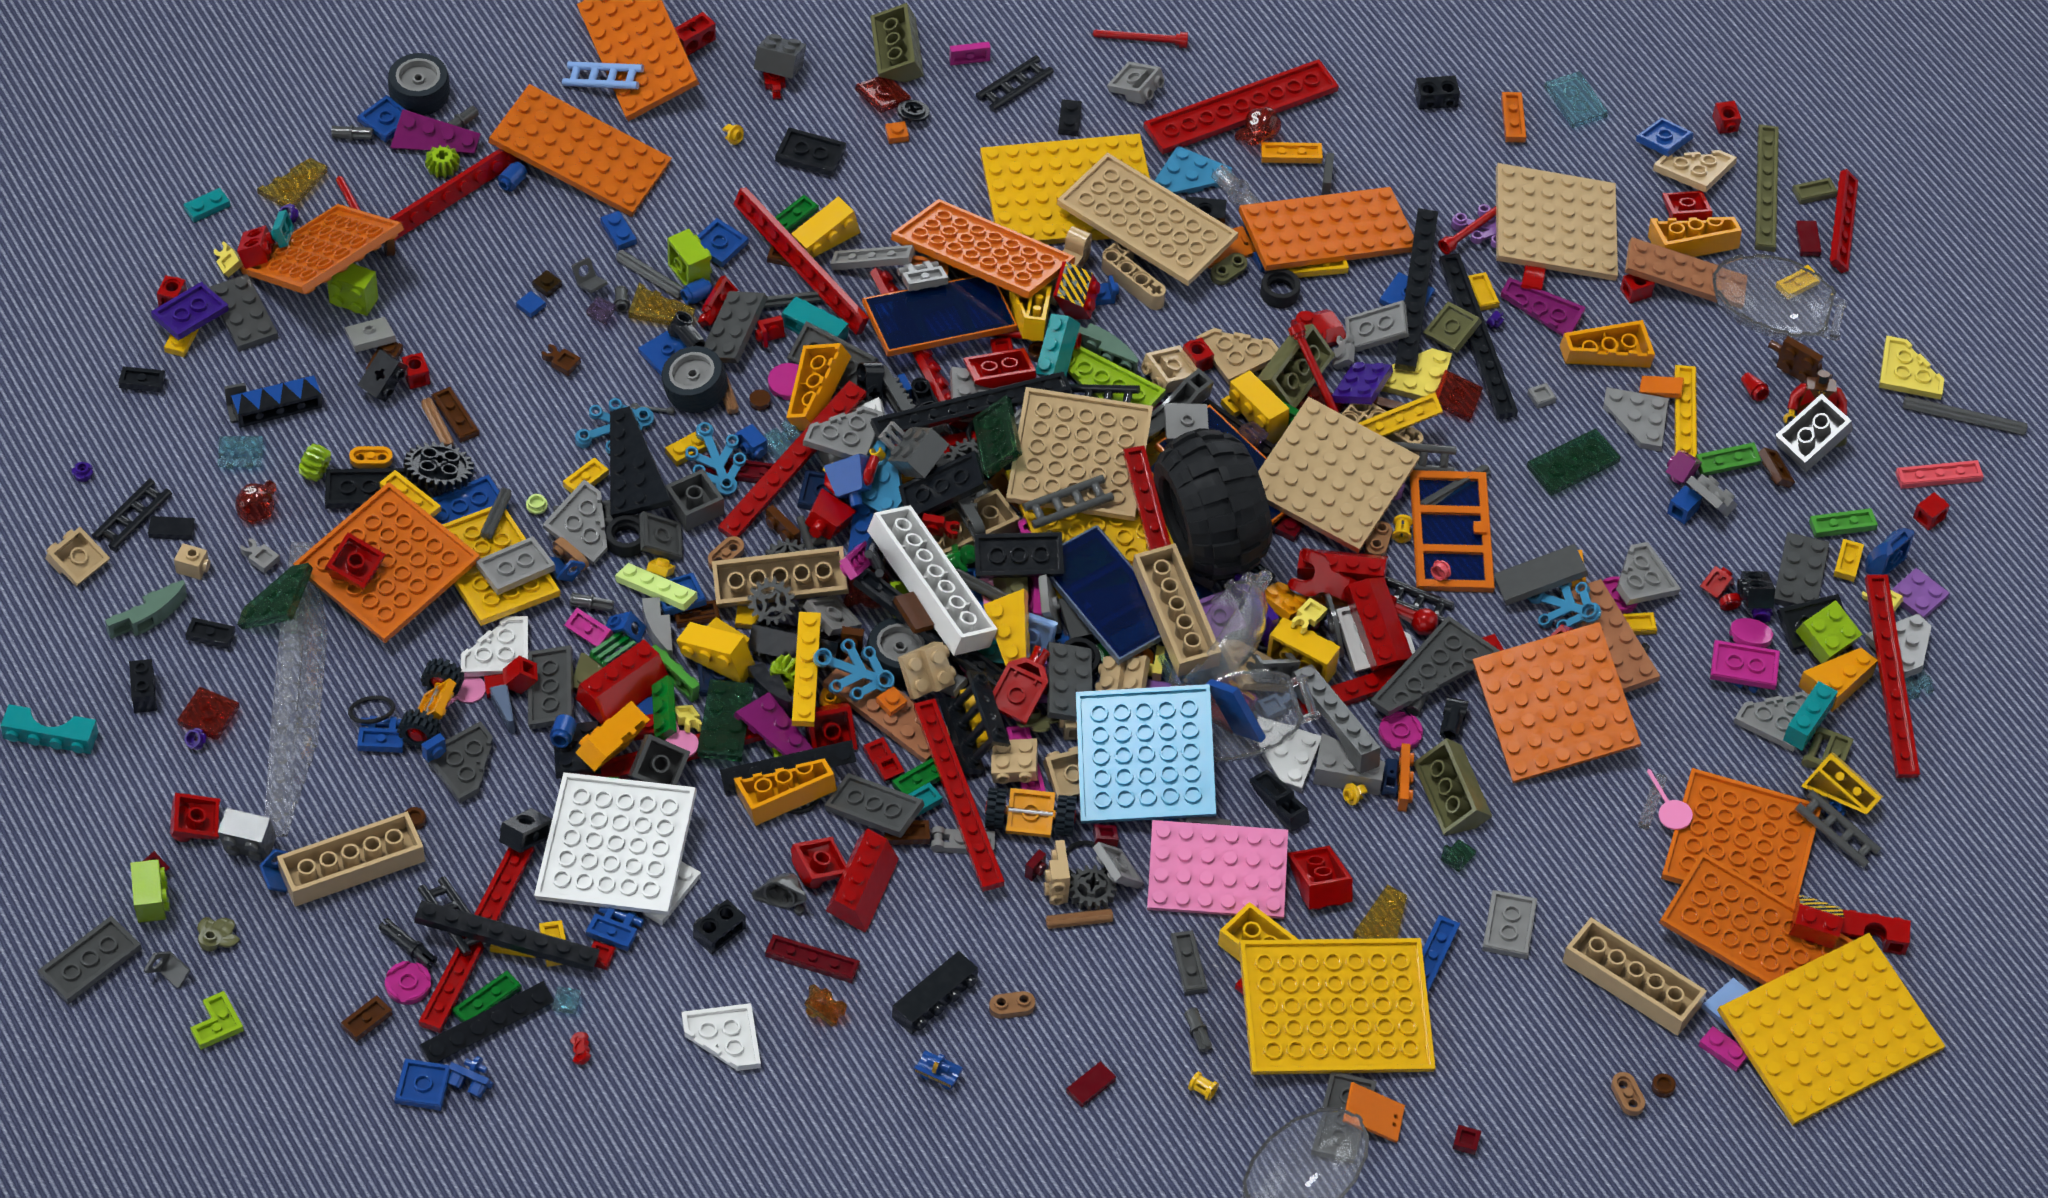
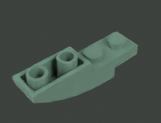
(1108, 347)
(156, 608)

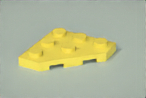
(1907, 371)
(1425, 378)

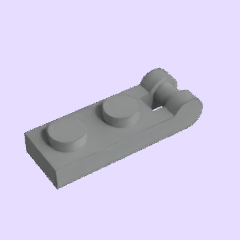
(955, 843)

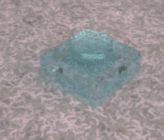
(566, 1000)

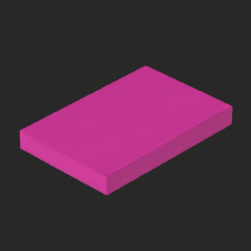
(1744, 665)

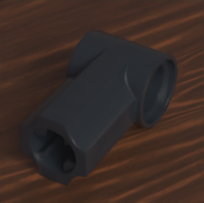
(682, 329)
(1453, 714)

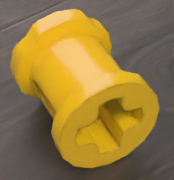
(1402, 528)
(1203, 1086)

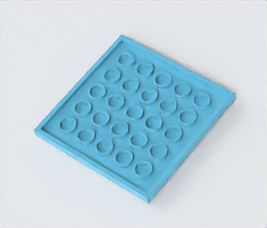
(1145, 754)

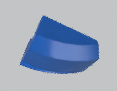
(1889, 553)

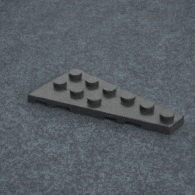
(1436, 663)

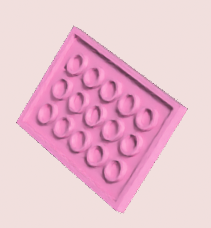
(1216, 868)

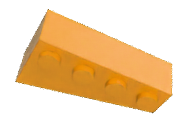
(1695, 235)
(1609, 346)
(816, 381)
(784, 790)

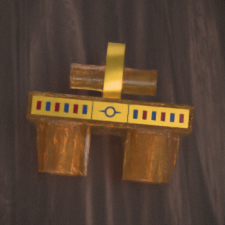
(822, 1005)

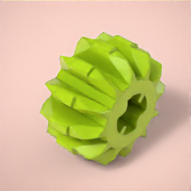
(442, 161)
(314, 462)
(786, 668)

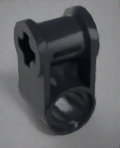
(870, 379)
(926, 395)

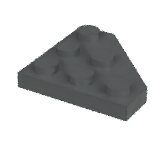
(464, 761)

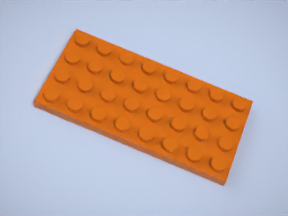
(640, 35)
(580, 150)
(1327, 228)
(982, 248)
(1739, 922)

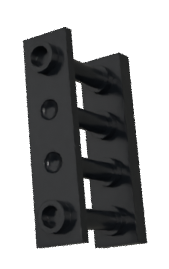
(959, 727)

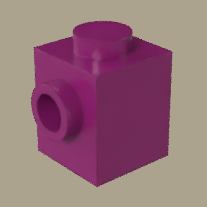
(1682, 467)

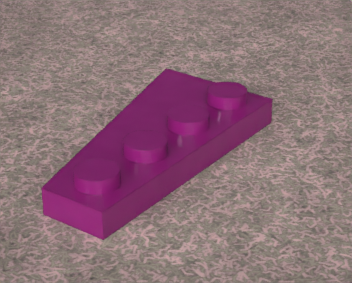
(423, 133)
(1545, 307)
(772, 724)

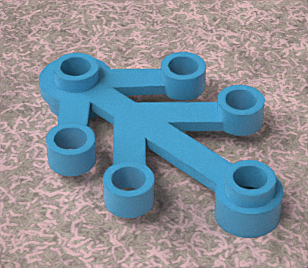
(601, 431)
(717, 462)
(1567, 606)
(857, 670)

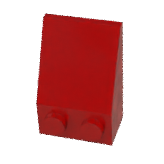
(1000, 368)
(1321, 877)

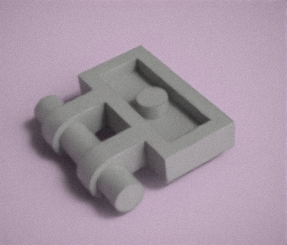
(923, 275)

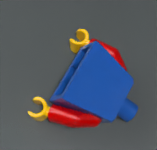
(853, 476)

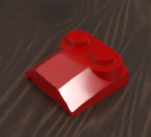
(1687, 205)
(1325, 322)
(354, 561)
(194, 817)
(817, 861)

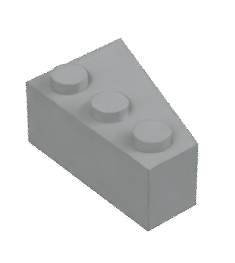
(1336, 770)

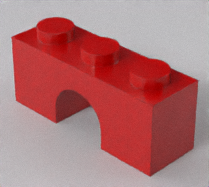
(1891, 931)

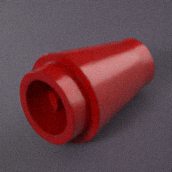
(1755, 387)

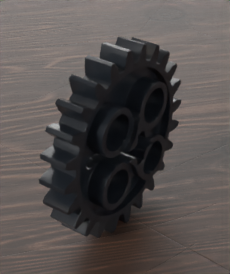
(438, 467)

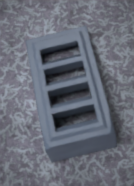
(502, 703)

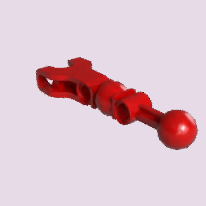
(1330, 581)

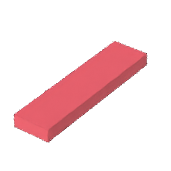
(1939, 474)

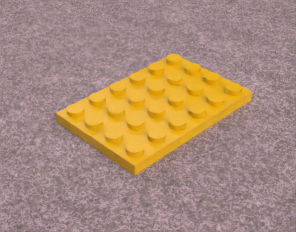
(475, 589)

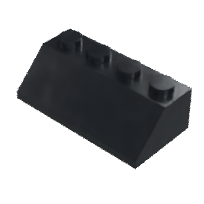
(782, 639)

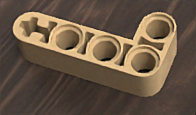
(1077, 244)
(1119, 263)
(1362, 412)

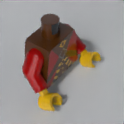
(1812, 388)

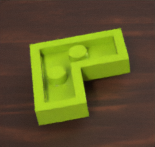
(222, 1022)

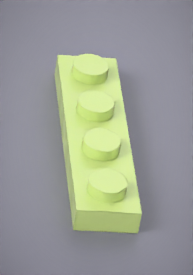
(656, 586)

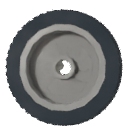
(419, 83)
(694, 379)
(890, 640)

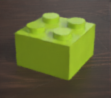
(688, 257)
(354, 289)
(1829, 632)
(149, 891)

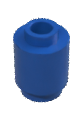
(512, 176)
(696, 291)
(563, 730)

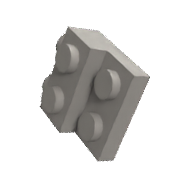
(1137, 82)
(1708, 489)

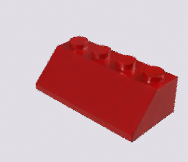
(1350, 564)
(1377, 623)
(622, 681)
(863, 880)

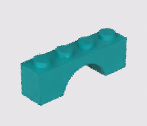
(75, 735)

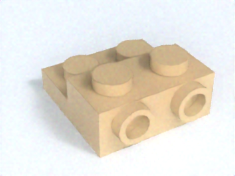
(1168, 367)
(76, 556)
(927, 669)
(1127, 675)
(1015, 762)
(1063, 772)
(1058, 875)

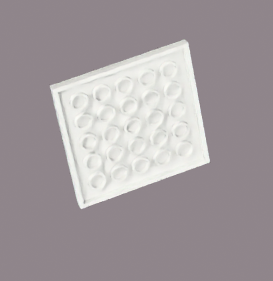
(615, 843)

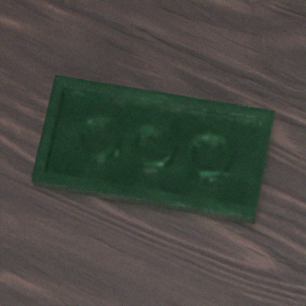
(997, 436)
(1573, 462)
(721, 732)

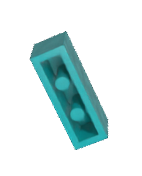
(800, 311)
(1057, 345)
(1810, 715)

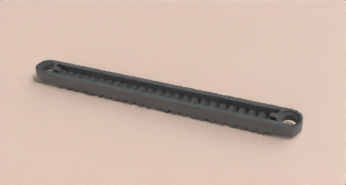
(901, 401)

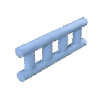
(592, 81)

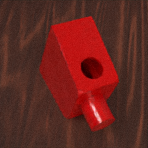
(828, 516)

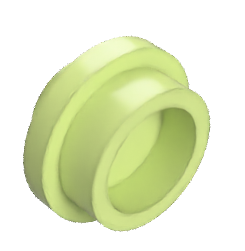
(536, 504)

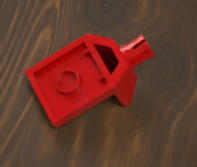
(1022, 686)

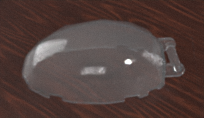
(1777, 297)
(1238, 625)
(1274, 707)
(1310, 1157)

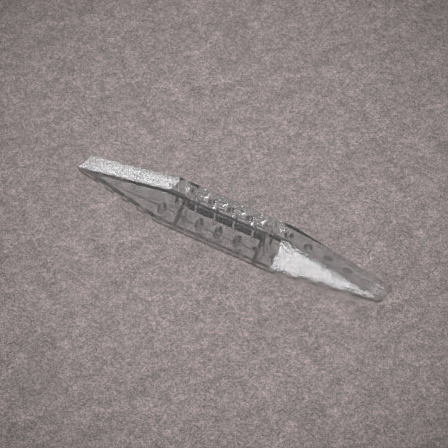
(296, 702)

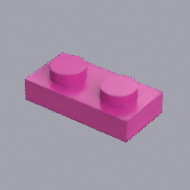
(969, 53)
(588, 627)
(1723, 1048)

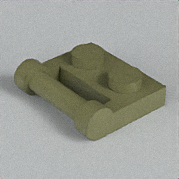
(1837, 744)

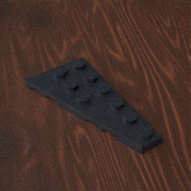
(633, 471)

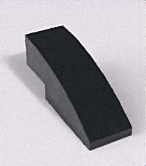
(774, 684)
(1280, 800)

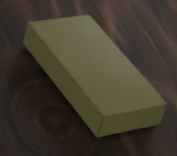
(1814, 191)

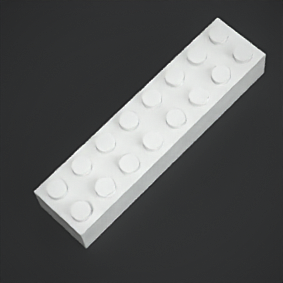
(933, 579)

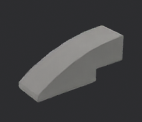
(657, 625)

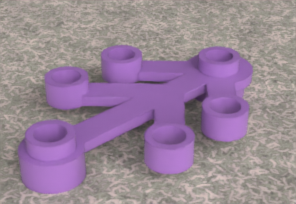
(1460, 221)

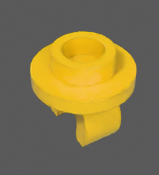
(735, 133)
(1353, 793)

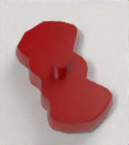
(581, 1048)

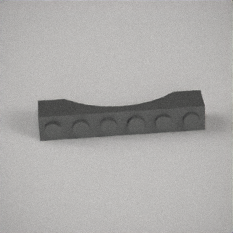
(1191, 391)
(1357, 742)

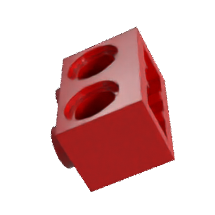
(696, 32)
(255, 247)

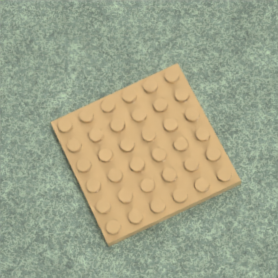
(1556, 222)
(1074, 440)
(1334, 474)

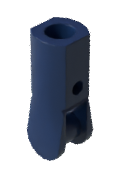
(1390, 776)

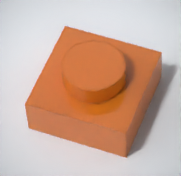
(896, 132)
(891, 701)

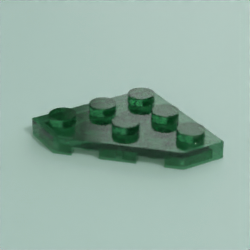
(278, 600)

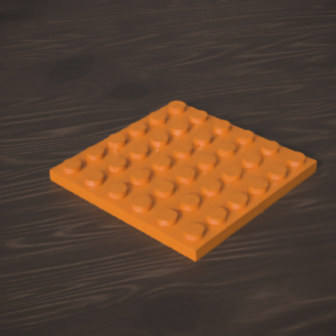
(325, 248)
(417, 567)
(1556, 702)
(1745, 830)

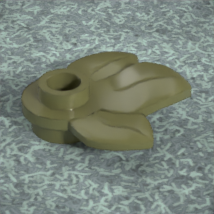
(1038, 722)
(216, 933)

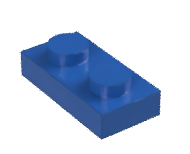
(618, 230)

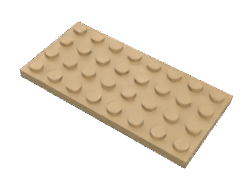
(1147, 219)

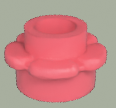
(1440, 570)

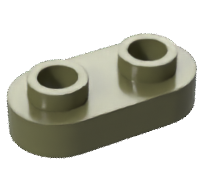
(1229, 267)

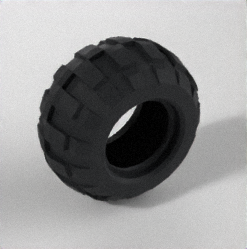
(1213, 503)

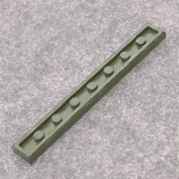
(1766, 188)

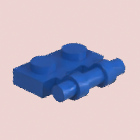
(380, 739)
(613, 932)

